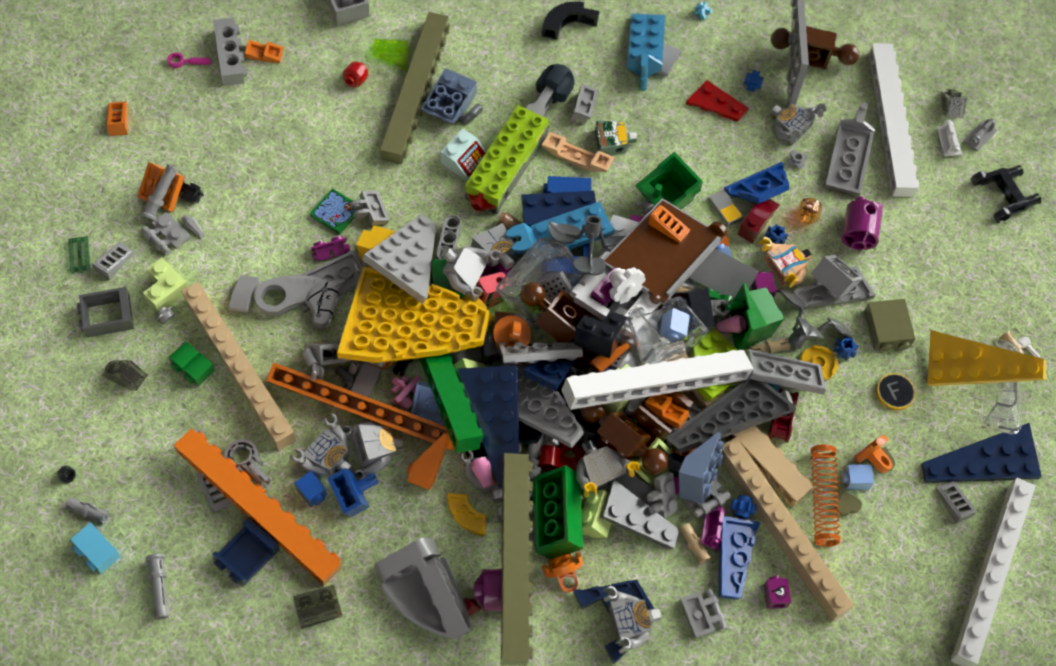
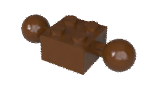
(820, 47)
(559, 316)
(626, 437)

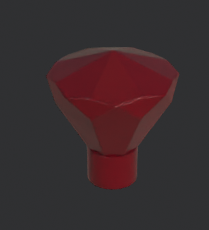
(471, 605)

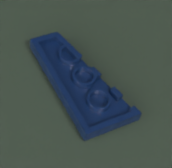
(549, 373)

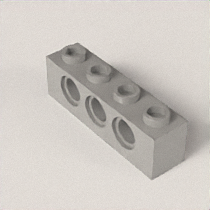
(228, 51)

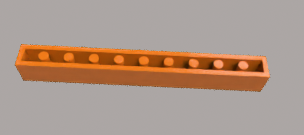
(357, 404)
(259, 508)

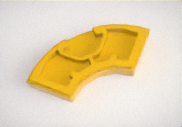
(465, 514)

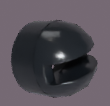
(71, 476)

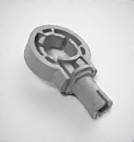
(249, 464)

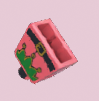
(488, 285)

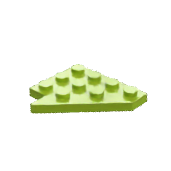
(709, 344)

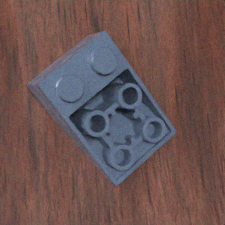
(450, 96)
(701, 469)

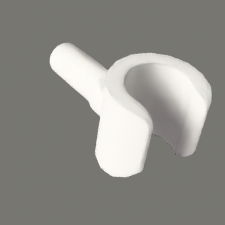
(1025, 342)

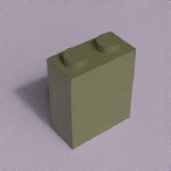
(889, 324)

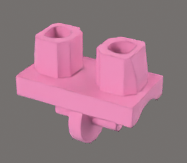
(402, 399)

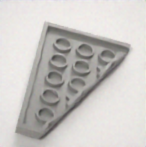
(406, 257)
(546, 410)

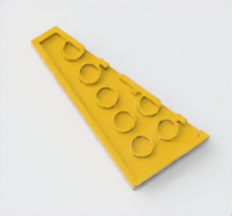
(971, 362)

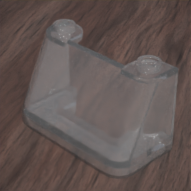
(541, 259)
(656, 348)
(1008, 411)

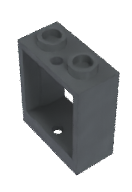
(100, 298)

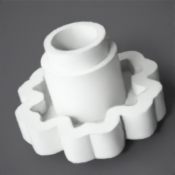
(625, 284)

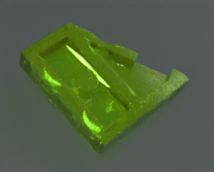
(392, 51)

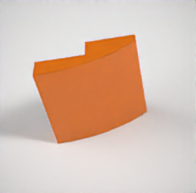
(149, 183)

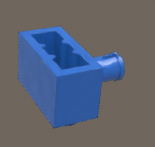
(350, 491)

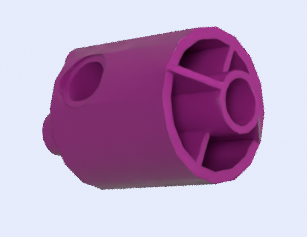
(862, 224)
(488, 589)

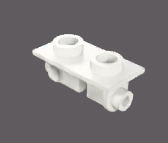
(949, 139)

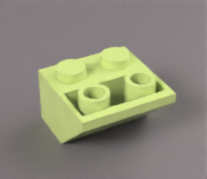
(592, 508)

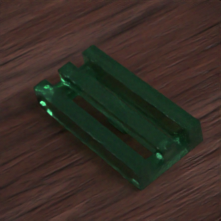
(80, 268)

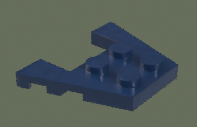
(589, 596)

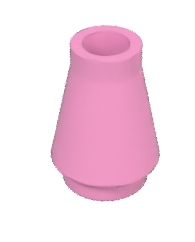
(734, 324)
(482, 471)

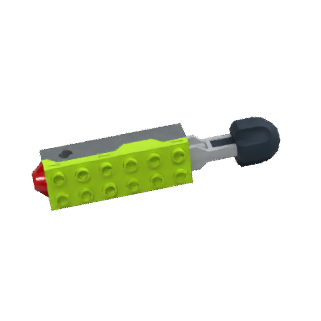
(517, 143)

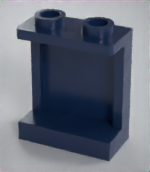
(246, 553)

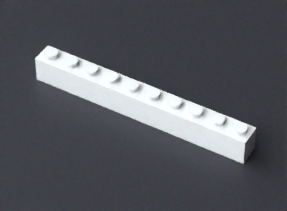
(893, 120)
(656, 379)
(993, 574)

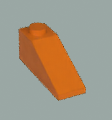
(426, 468)

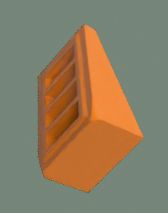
(117, 128)
(666, 216)
(601, 363)

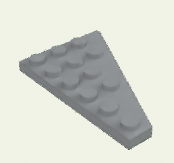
(798, 52)

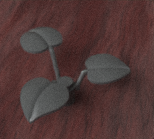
(592, 228)
(806, 330)

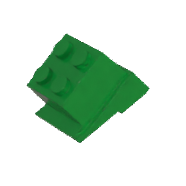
(671, 181)
(760, 314)

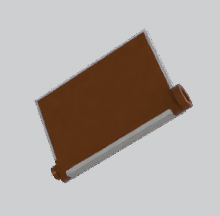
(662, 258)

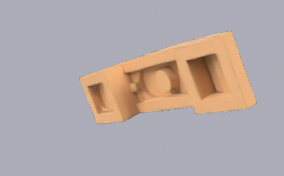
(577, 156)

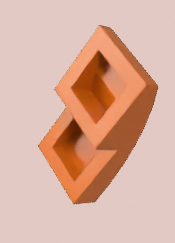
(261, 52)
(666, 410)

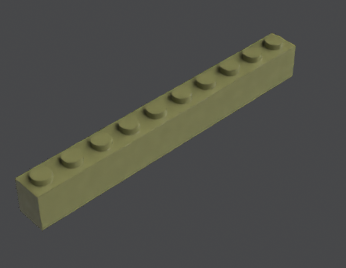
(415, 88)
(515, 560)

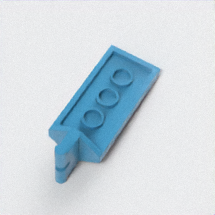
(646, 46)

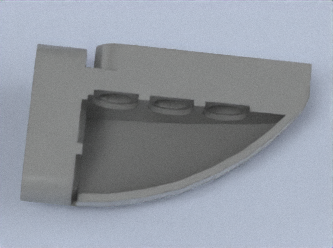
(425, 588)

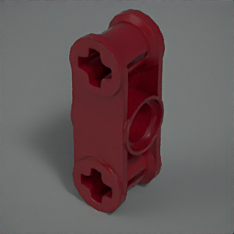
(782, 426)

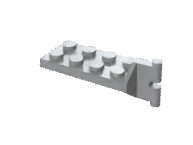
(850, 154)

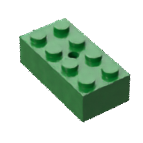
(557, 513)

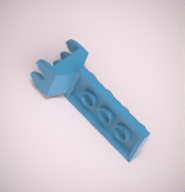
(528, 236)

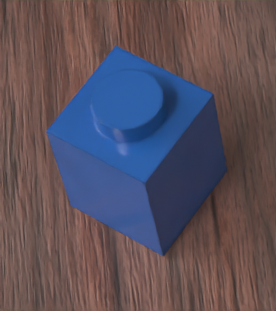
(311, 489)

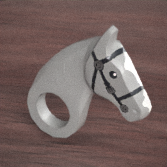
(316, 293)

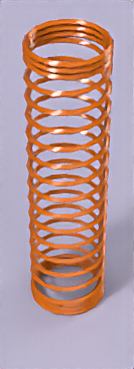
(819, 539)

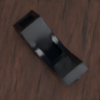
(567, 13)

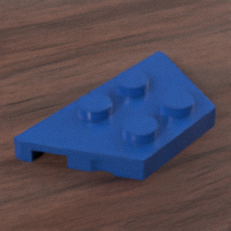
(761, 185)

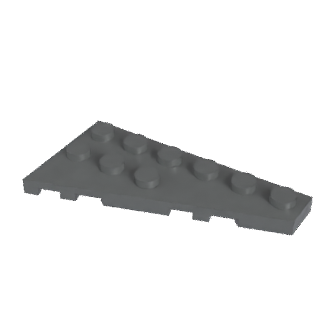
(739, 409)

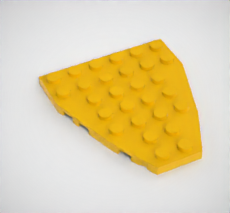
(395, 326)

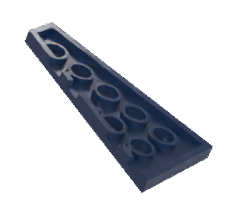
(496, 406)
(991, 459)

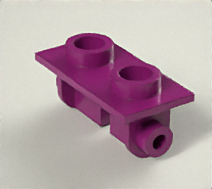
(322, 249)
(712, 528)

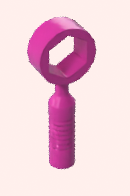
(198, 61)

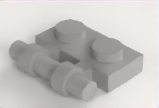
(170, 230)
(705, 508)
(698, 616)

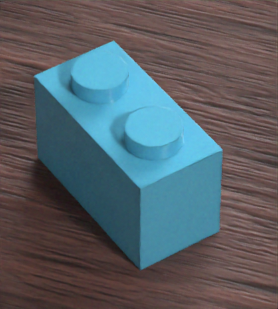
(95, 548)

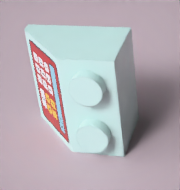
(462, 154)

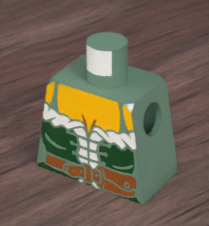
(612, 137)

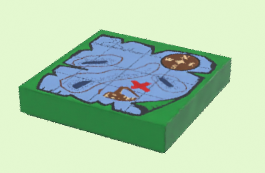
(334, 211)

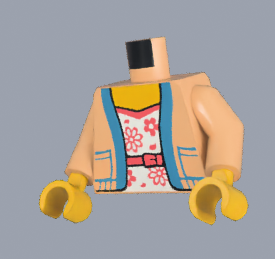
(786, 262)

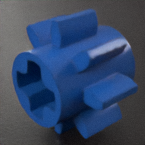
(753, 80)
(776, 234)
(841, 347)
(743, 507)

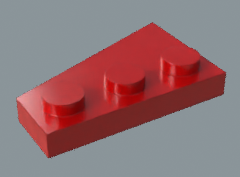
(714, 99)

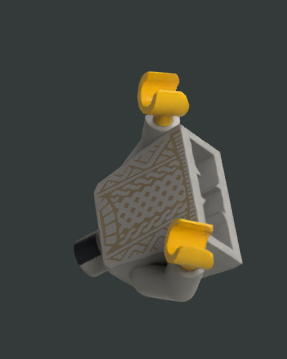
(601, 467)

